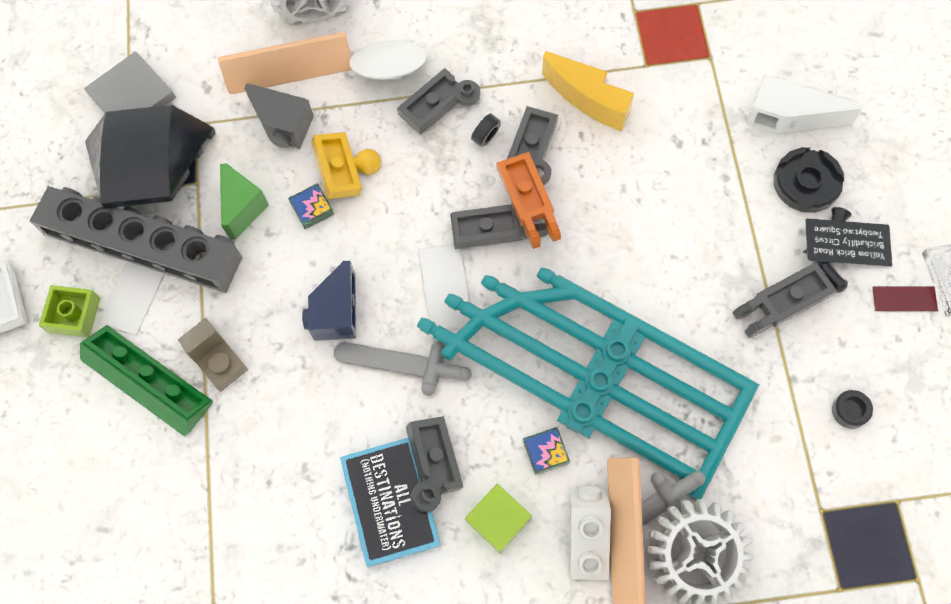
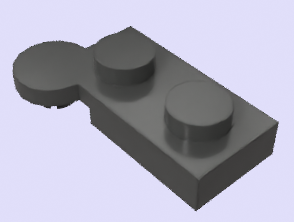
(437, 99)
(434, 463)

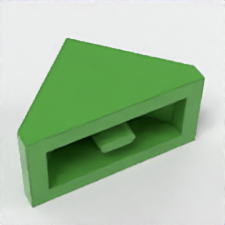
(239, 201)

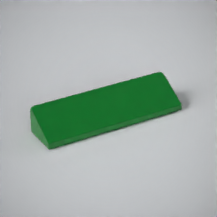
(144, 379)

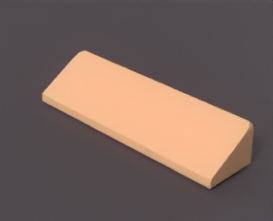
(286, 62)
(626, 531)

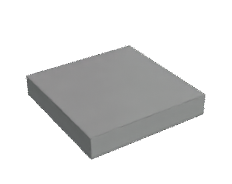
(129, 86)

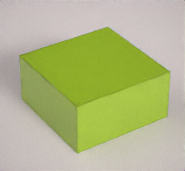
(69, 311)
(498, 518)

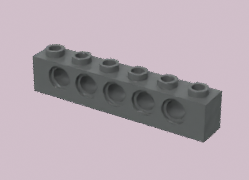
(59, 208)

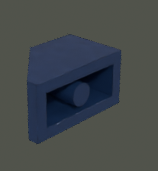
(333, 306)

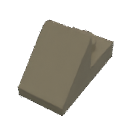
(212, 355)

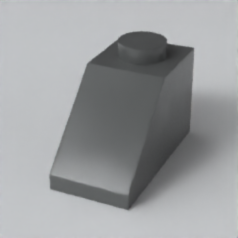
(281, 115)

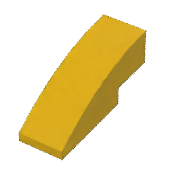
(587, 90)

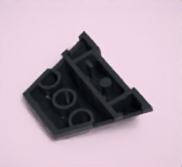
(144, 154)

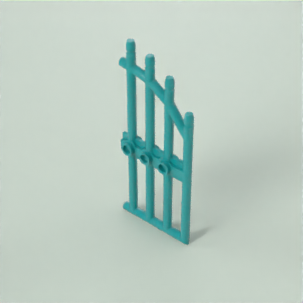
(604, 372)

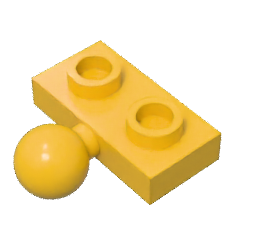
(339, 167)

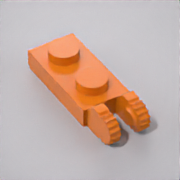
(528, 196)

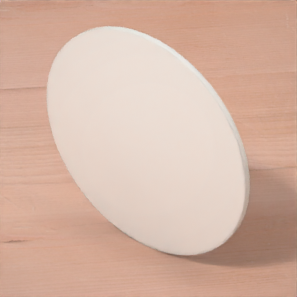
(388, 60)

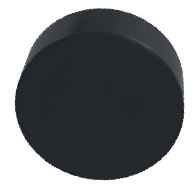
(486, 130)
(852, 409)

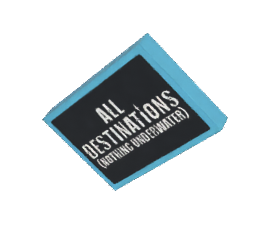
(379, 493)

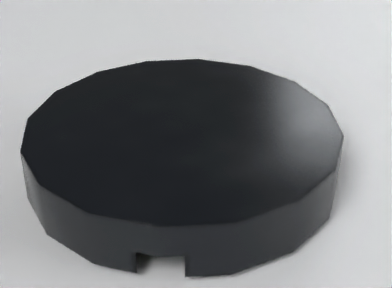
(808, 180)

